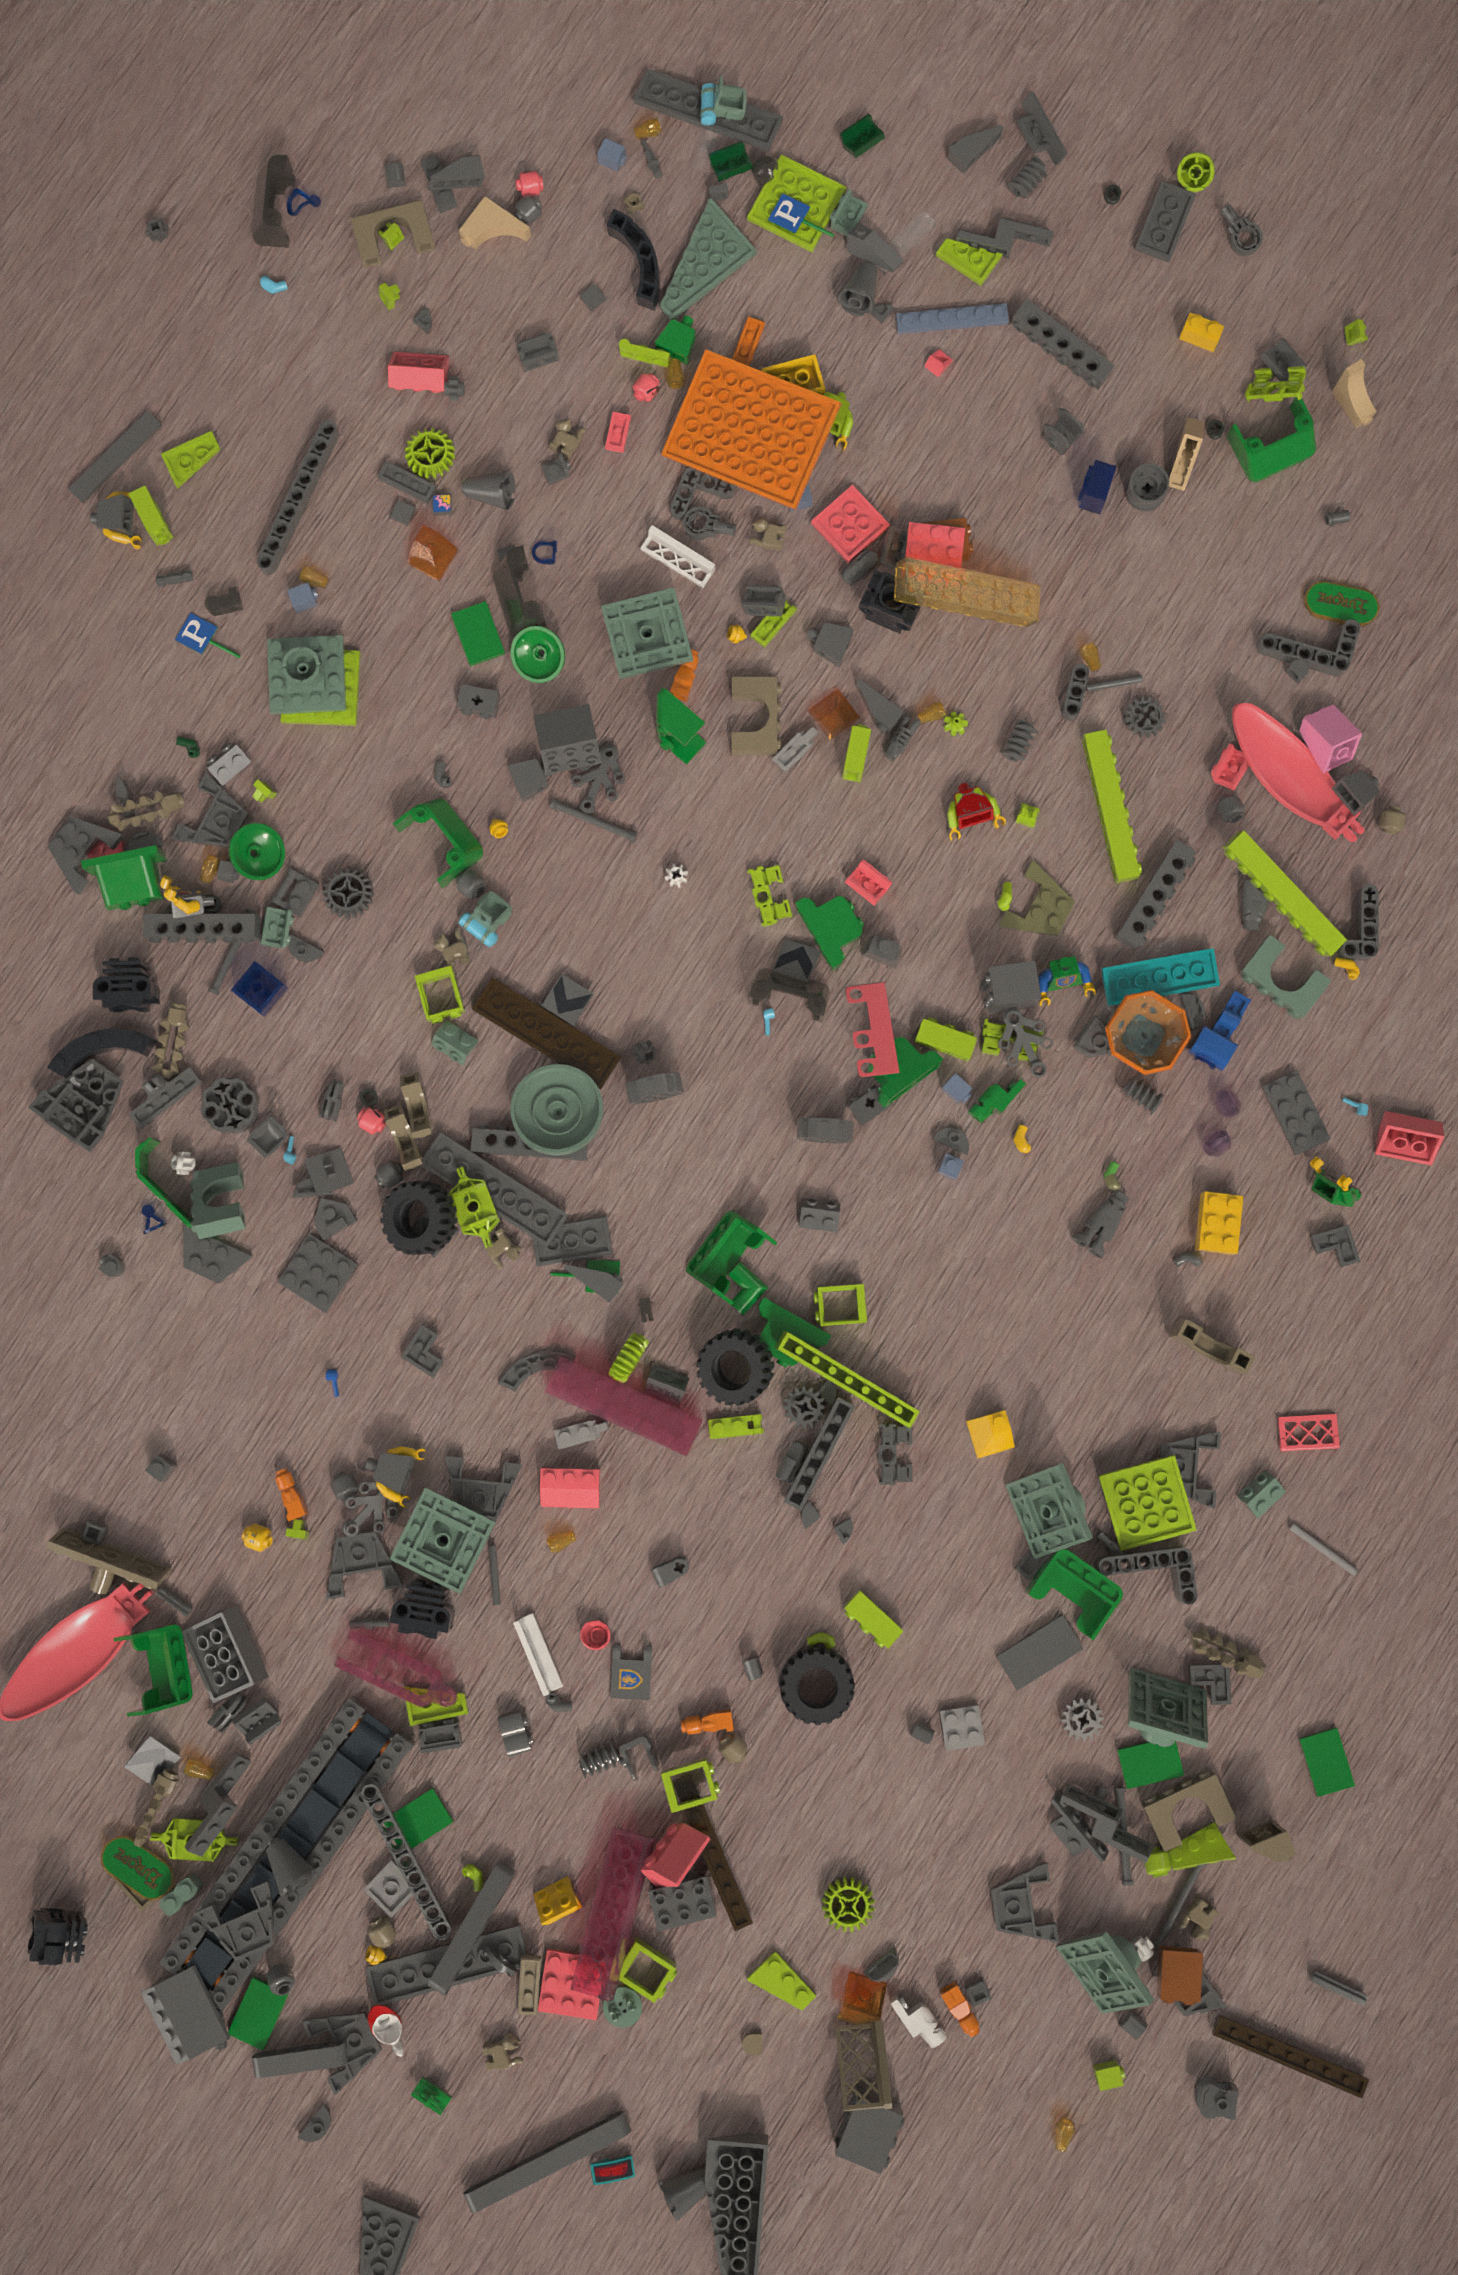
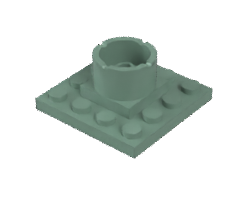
(644, 616)
(306, 674)
(1049, 1511)
(422, 1544)
(1167, 1710)
(1107, 1971)

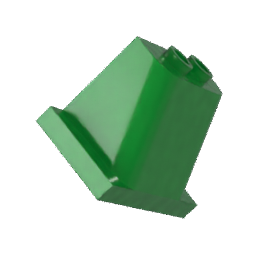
(128, 877)

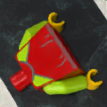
(972, 808)

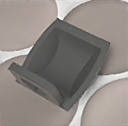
(268, 1137)

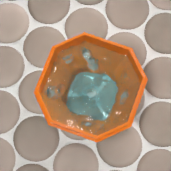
(1161, 1022)

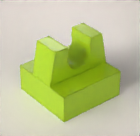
(392, 235)
(389, 295)
(1355, 332)
(263, 791)
(1027, 815)
(298, 1530)

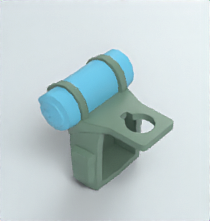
(722, 102)
(486, 918)

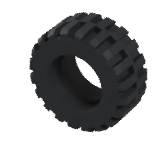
(397, 1223)
(713, 1377)
(843, 1691)

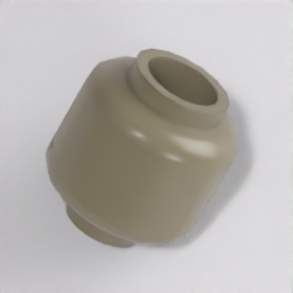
(1392, 820)
(733, 1748)
(381, 1932)

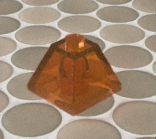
(431, 553)
(834, 714)
(861, 1999)

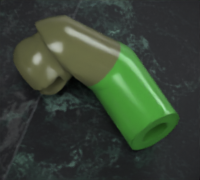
(1110, 1177)

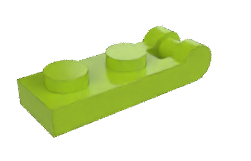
(644, 353)
(772, 625)
(735, 1426)

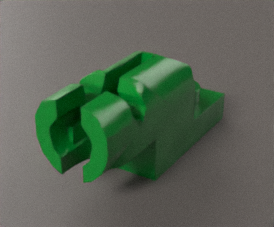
(995, 1099)

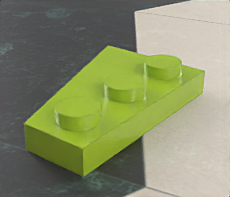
(434, 1712)
(782, 1981)

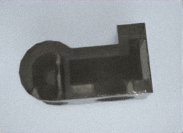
(225, 603)

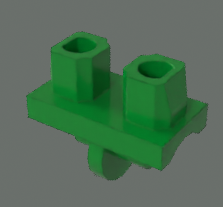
(431, 2096)

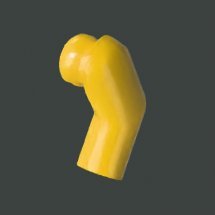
(1350, 966)
(1020, 1141)

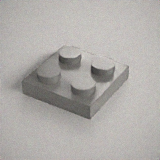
(962, 1727)
(389, 1889)

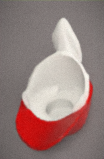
(386, 2027)

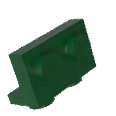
(861, 136)
(730, 161)

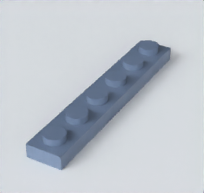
(952, 318)

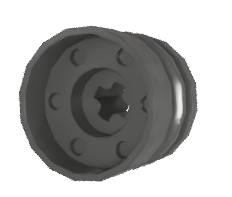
(1150, 477)

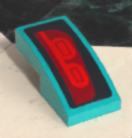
(612, 2170)

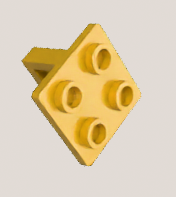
(556, 1901)

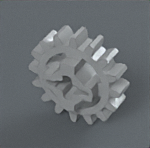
(1081, 1726)

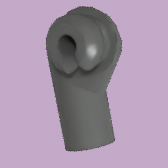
(556, 1704)

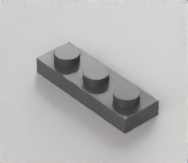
(443, 197)
(407, 482)

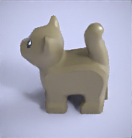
(566, 441)
(771, 532)
(455, 951)
(502, 1245)
(1202, 1918)
(499, 2052)

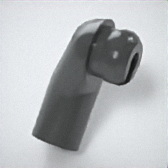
(440, 777)
(1188, 1256)

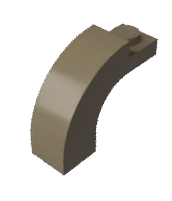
(416, 1104)
(401, 1131)

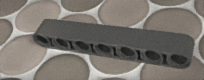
(472, 1928)

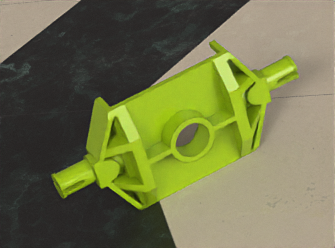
(484, 1218)
(177, 1837)

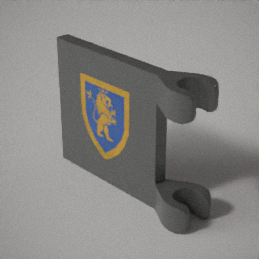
(631, 1676)

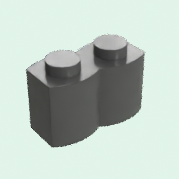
(515, 1733)

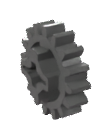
(816, 1411)

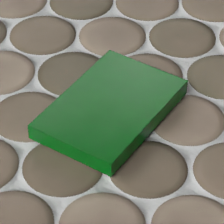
(478, 634)
(1326, 1762)
(1149, 1764)
(422, 1818)
(257, 2014)

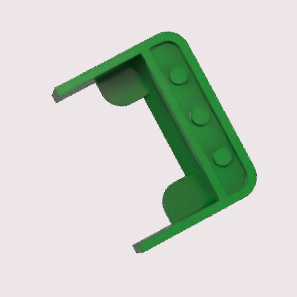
(1266, 461)
(677, 727)
(466, 848)
(723, 1250)
(166, 1665)

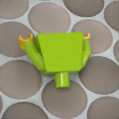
(844, 418)

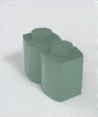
(180, 1894)

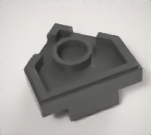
(1092, 1039)
(333, 1218)

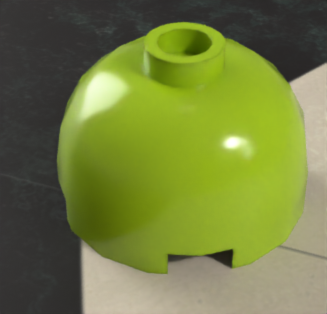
(1189, 173)

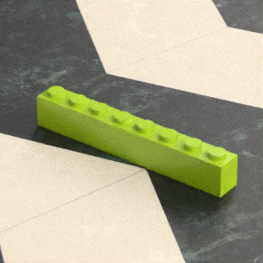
(1110, 806)
(1284, 893)
(846, 1379)

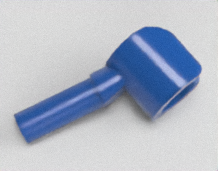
(332, 1375)

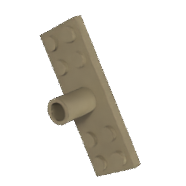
(108, 1561)

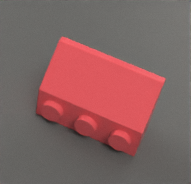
(418, 371)
(1409, 1138)
(570, 1487)
(674, 1855)

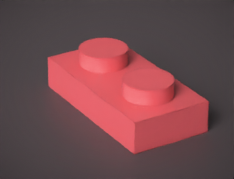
(618, 432)

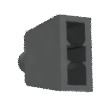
(831, 641)
(529, 778)
(1356, 790)
(882, 951)

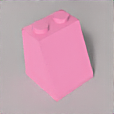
(1330, 737)

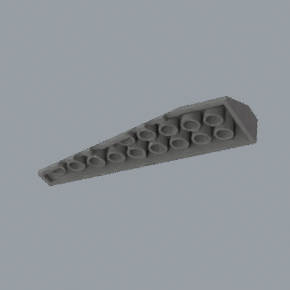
(736, 2199)

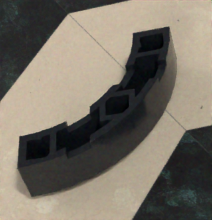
(636, 240)
(96, 1043)

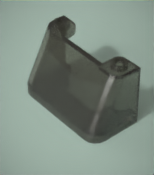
(267, 220)
(506, 578)
(814, 991)

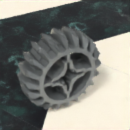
(347, 878)

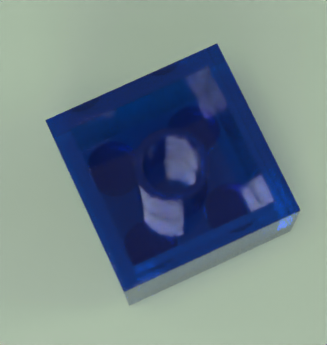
(1096, 486)
(259, 988)

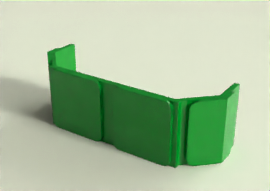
(141, 1164)

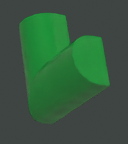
(751, 1287)

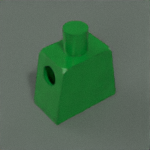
(678, 339)

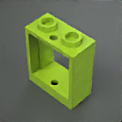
(151, 515)
(856, 753)
(436, 975)
(861, 1306)
(669, 1787)
(639, 1945)

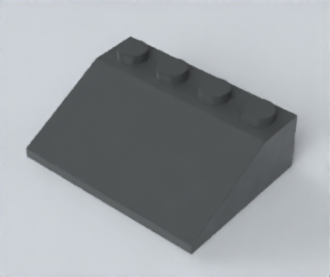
(224, 1654)
(185, 2014)

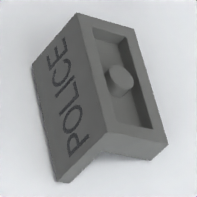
(666, 1385)

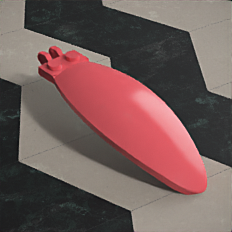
(1291, 772)
(72, 1653)

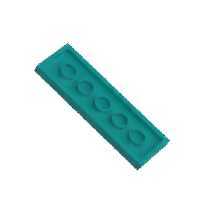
(1163, 975)

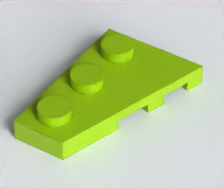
(969, 261)
(190, 457)
(1201, 1848)

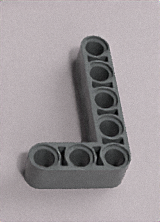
(1313, 652)
(1153, 1563)

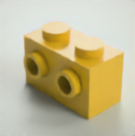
(1201, 332)

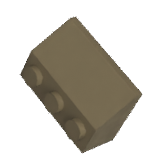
(1270, 1841)

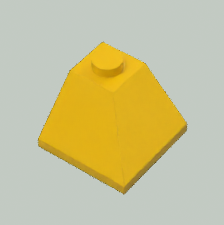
(990, 1433)

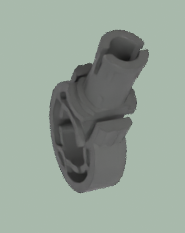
(1240, 225)
(712, 526)

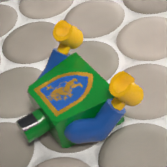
(1064, 974)

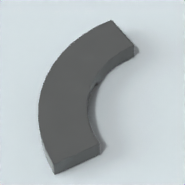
(530, 1365)

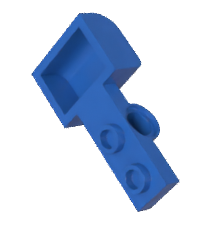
(1215, 1043)

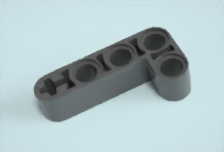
(1362, 922)

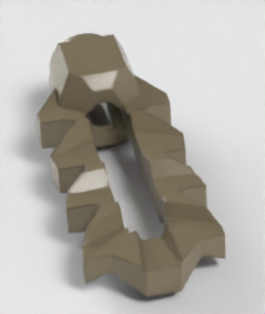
(168, 804)
(176, 1017)
(1249, 1665)
(164, 1786)

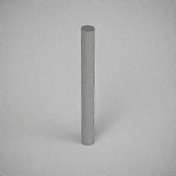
(1323, 1549)

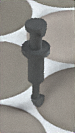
(653, 163)

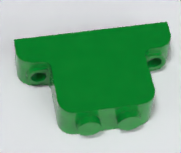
(831, 926)
(912, 1070)
(783, 1320)

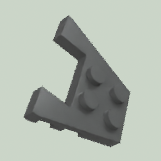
(220, 821)
(74, 844)
(1187, 1455)
(481, 1495)
(359, 1555)
(1014, 1905)
(246, 1932)
(358, 2038)

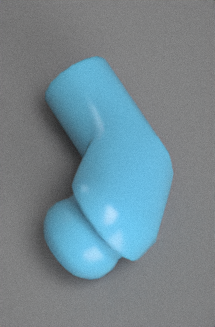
(271, 286)

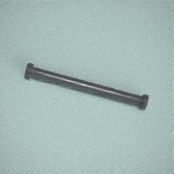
(593, 820)
(227, 962)
(1128, 1881)
(1178, 1905)

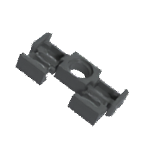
(889, 1437)

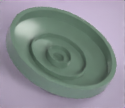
(557, 1109)

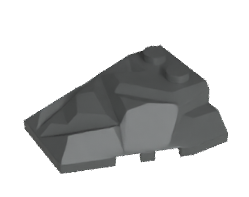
(80, 1104)

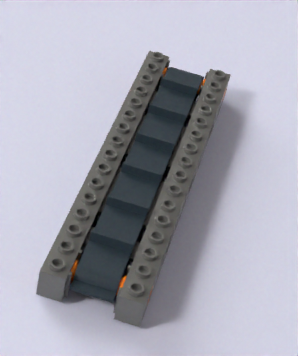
(311, 1822)

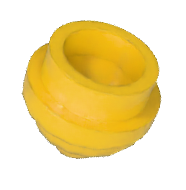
(736, 634)
(498, 828)
(375, 1955)

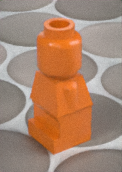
(684, 678)
(291, 1496)
(710, 1722)
(960, 2008)

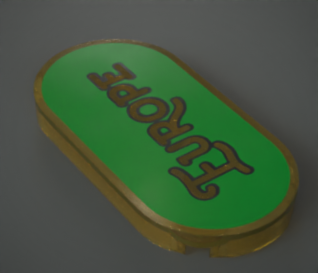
(1341, 603)
(137, 1868)

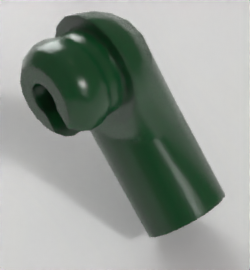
(190, 744)

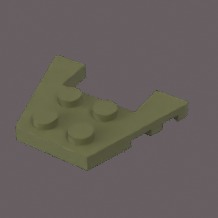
(1048, 909)

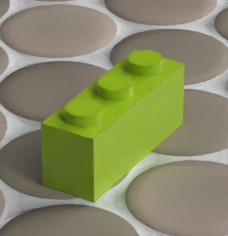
(946, 1039)
(872, 1619)

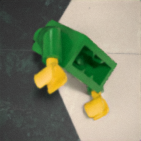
(1333, 1189)

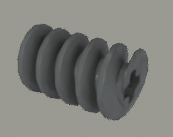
(1028, 178)
(1019, 741)
(1142, 1093)
(599, 1760)

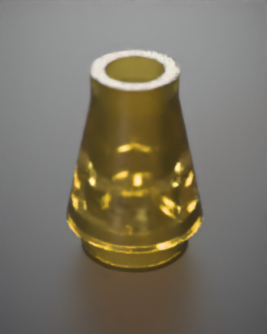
(648, 129)
(675, 376)
(313, 577)
(1091, 656)
(932, 713)
(209, 868)
(560, 1541)
(197, 1769)
(1064, 2132)

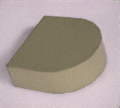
(752, 2043)

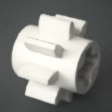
(675, 870)
(183, 1163)
(1143, 1947)

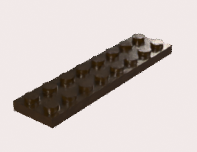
(545, 1032)

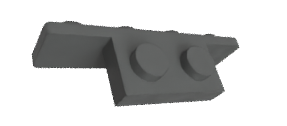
(1039, 130)
(1074, 1831)

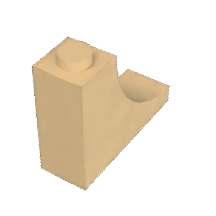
(491, 221)
(1352, 395)
(1187, 452)

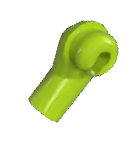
(1006, 896)
(823, 1638)
(475, 1874)

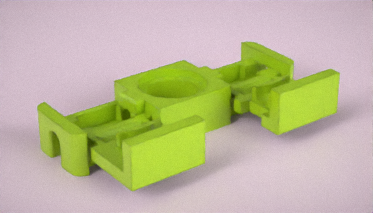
(1262, 387)
(768, 910)
(995, 1031)

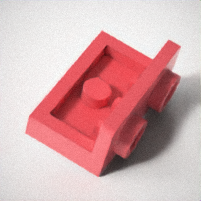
(1230, 768)
(869, 882)

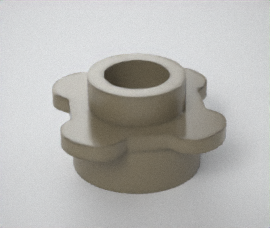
(634, 197)

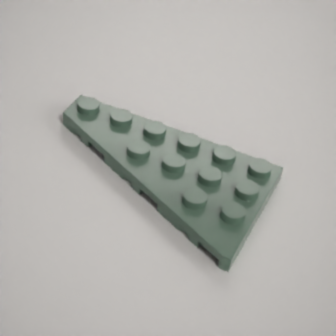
(710, 258)

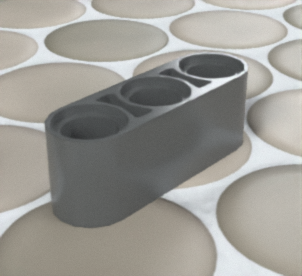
(1078, 684)

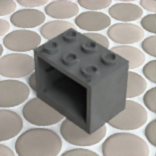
(567, 739)
(1011, 987)
(683, 1904)
(869, 2133)

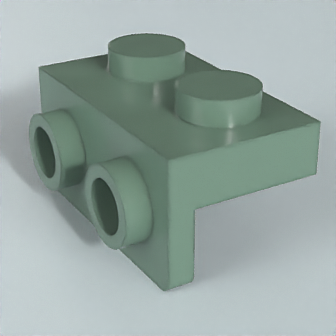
(848, 213)
(276, 928)
(454, 1042)
(1261, 1493)

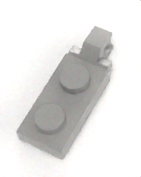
(795, 750)
(579, 1433)

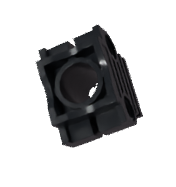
(872, 603)
(125, 986)
(423, 1607)
(56, 1935)

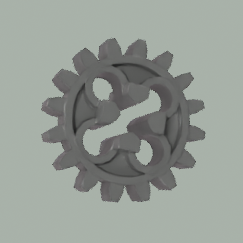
(1134, 719)

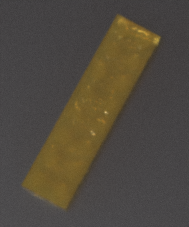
(967, 592)

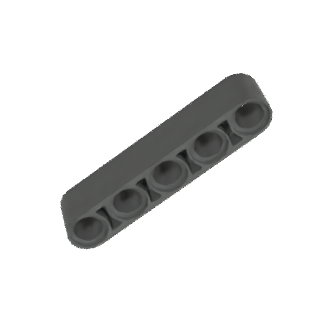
(299, 2059)

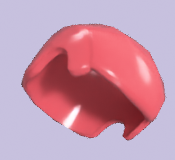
(595, 1635)

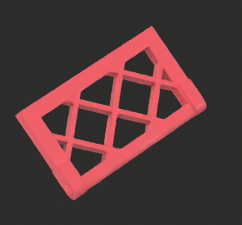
(1316, 1418)

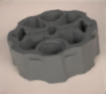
(654, 1088)
(219, 1120)
(825, 1130)

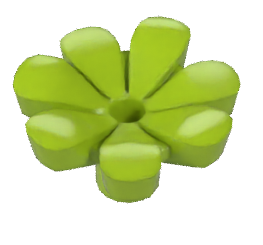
(953, 726)

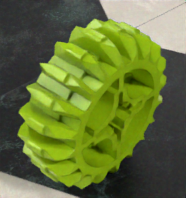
(433, 468)
(628, 1357)
(842, 1911)

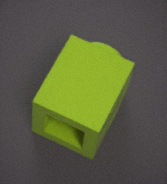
(1109, 2075)

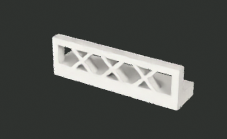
(680, 550)
(538, 1654)

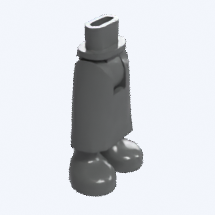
(1253, 906)
(1103, 1224)

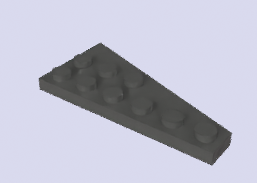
(385, 2237)

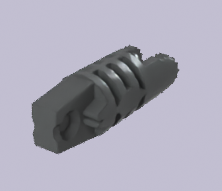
(901, 738)

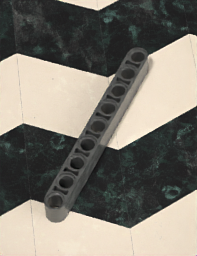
(298, 488)
(406, 1868)
(547, 2162)

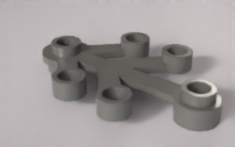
(600, 775)
(1024, 1039)
(373, 1502)

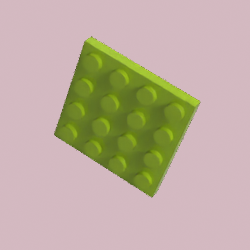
(804, 186)
(345, 718)
(1147, 1502)

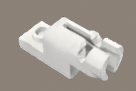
(919, 2021)

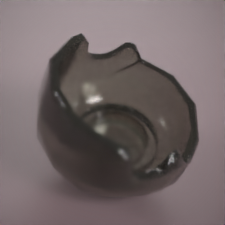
(763, 169)

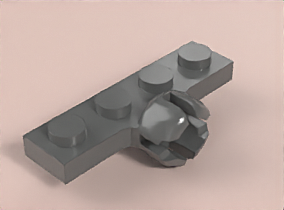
(163, 1095)

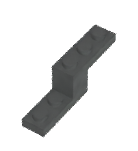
(1005, 235)
(218, 1804)
(1107, 1823)

